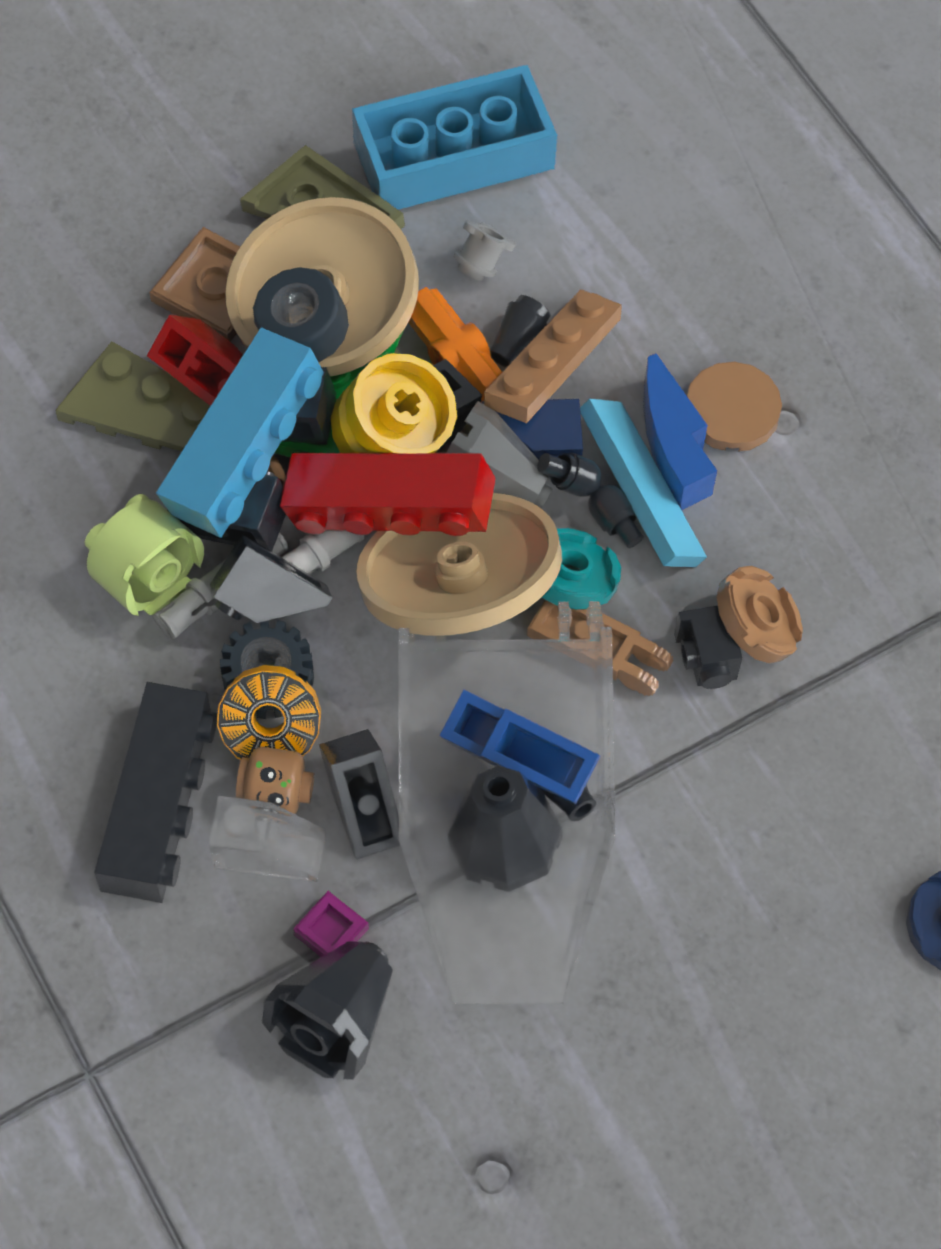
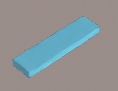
(642, 483)

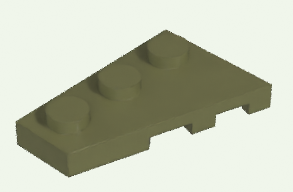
(306, 178)

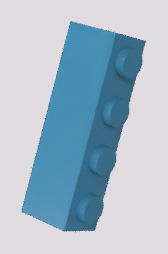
(241, 432)

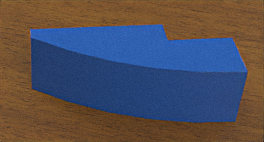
(676, 436)
(520, 745)

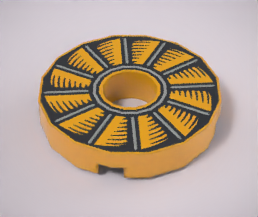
(271, 687)

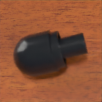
(571, 473)
(615, 514)

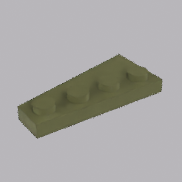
(135, 400)

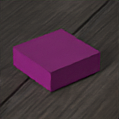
(330, 925)

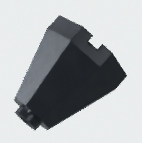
(504, 830)
(331, 1009)

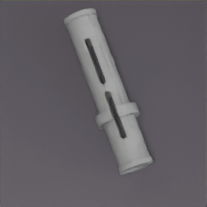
(196, 600)

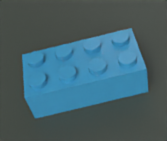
(455, 138)

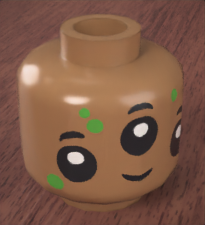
(275, 778)

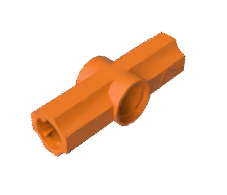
(453, 340)

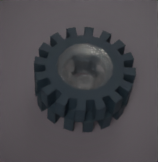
(269, 646)

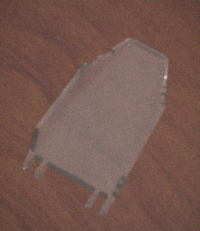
(488, 939)

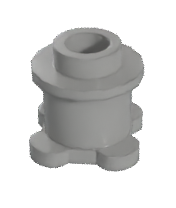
(481, 250)

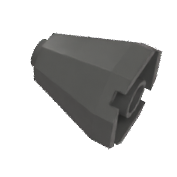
(505, 454)

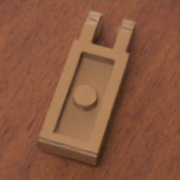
(624, 643)

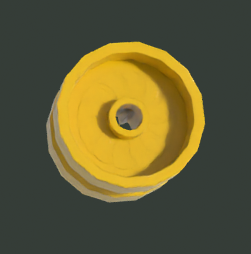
(394, 408)

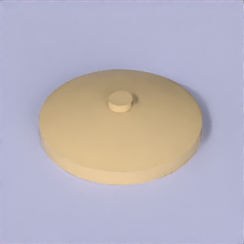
(353, 247)
(461, 582)

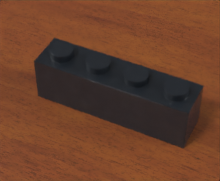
(155, 792)

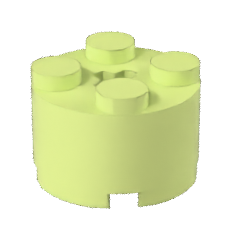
(143, 555)

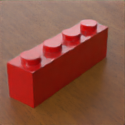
(389, 492)

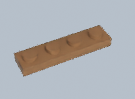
(552, 356)

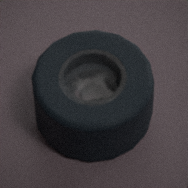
(304, 309)

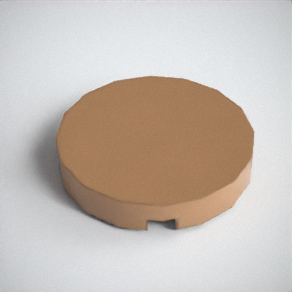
(736, 404)
(759, 615)

